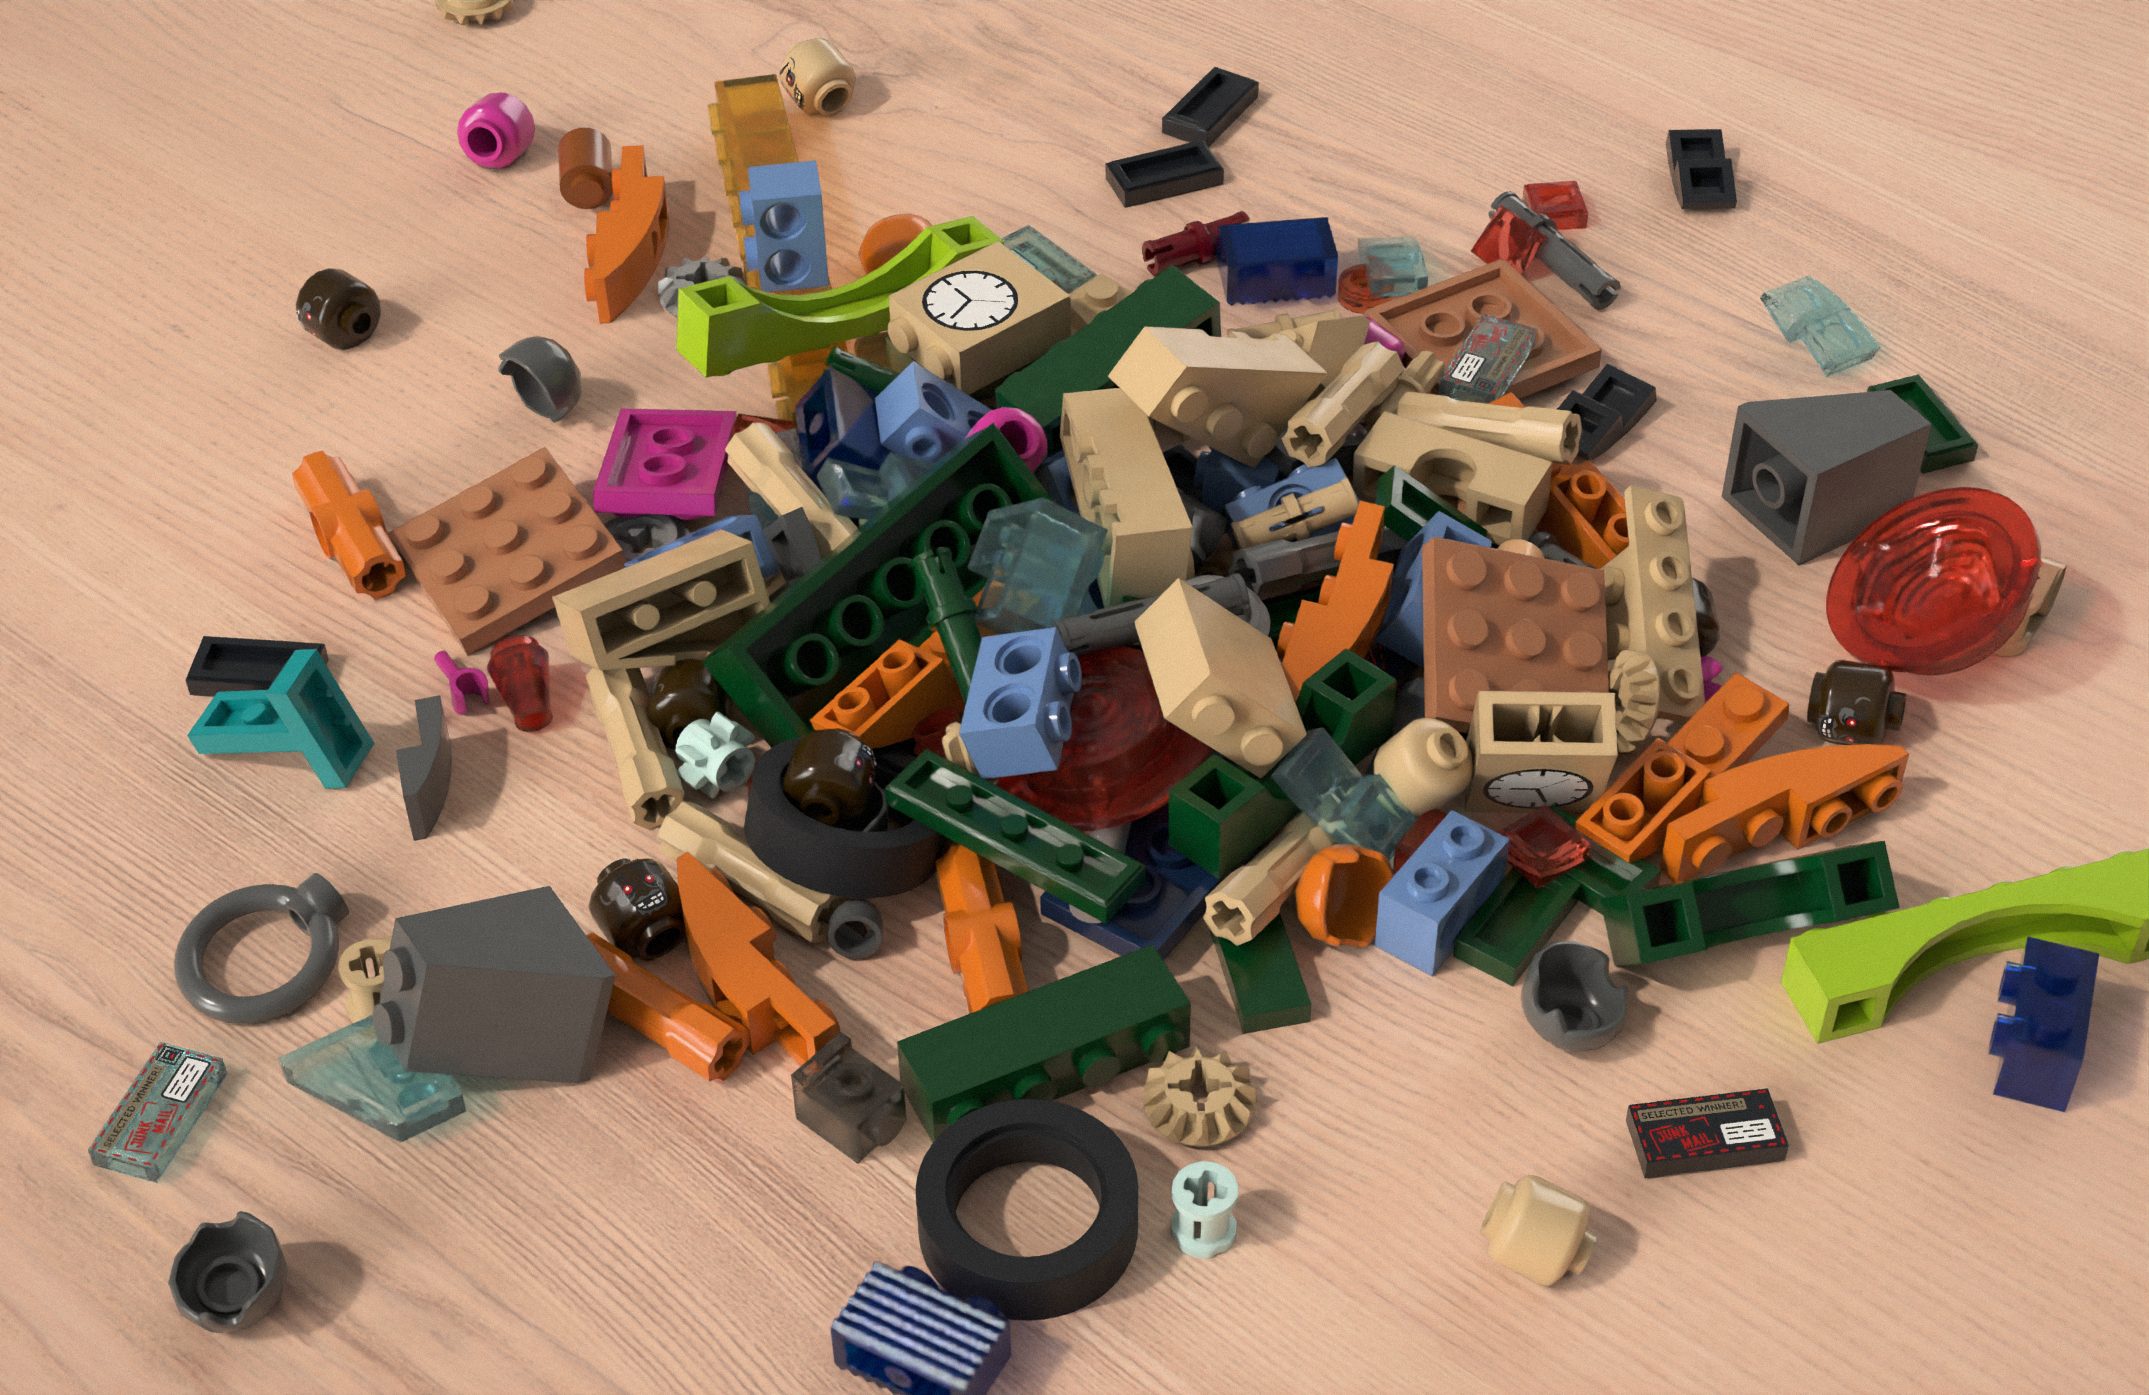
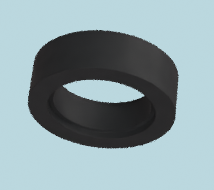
(831, 857)
(1011, 1134)

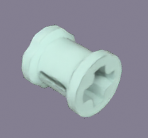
(1193, 1205)

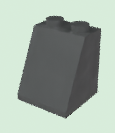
(1823, 466)
(495, 991)

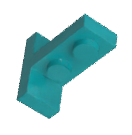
(297, 713)

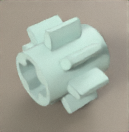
(715, 755)

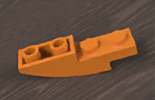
(627, 237)
(1582, 509)
(1348, 605)
(896, 693)
(1670, 776)
(1791, 794)
(738, 967)

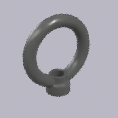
(314, 910)

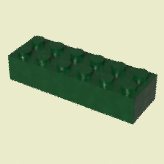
(865, 591)

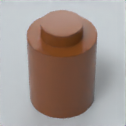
(585, 168)

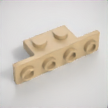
(1654, 602)

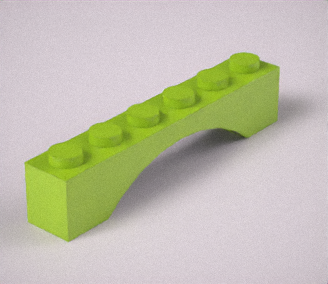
(737, 326)
(1858, 971)

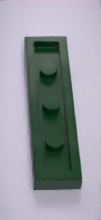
(1016, 835)

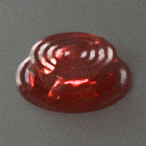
(1935, 582)
(1118, 750)

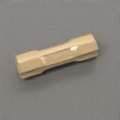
(1324, 423)
(1529, 430)
(772, 472)
(646, 771)
(722, 848)
(1254, 892)

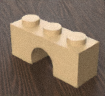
(1500, 486)

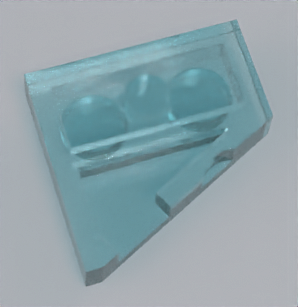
(370, 1084)

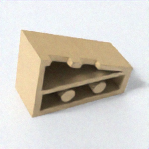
(1219, 389)
(665, 605)

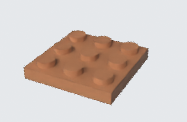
(1447, 312)
(506, 549)
(1507, 627)

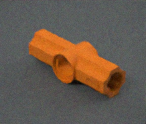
(348, 525)
(979, 929)

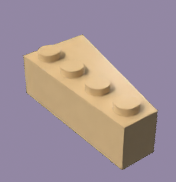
(1128, 491)

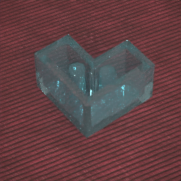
(1035, 565)

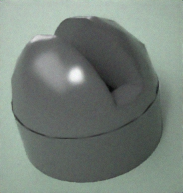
(849, 935)

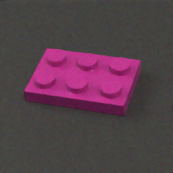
(665, 463)

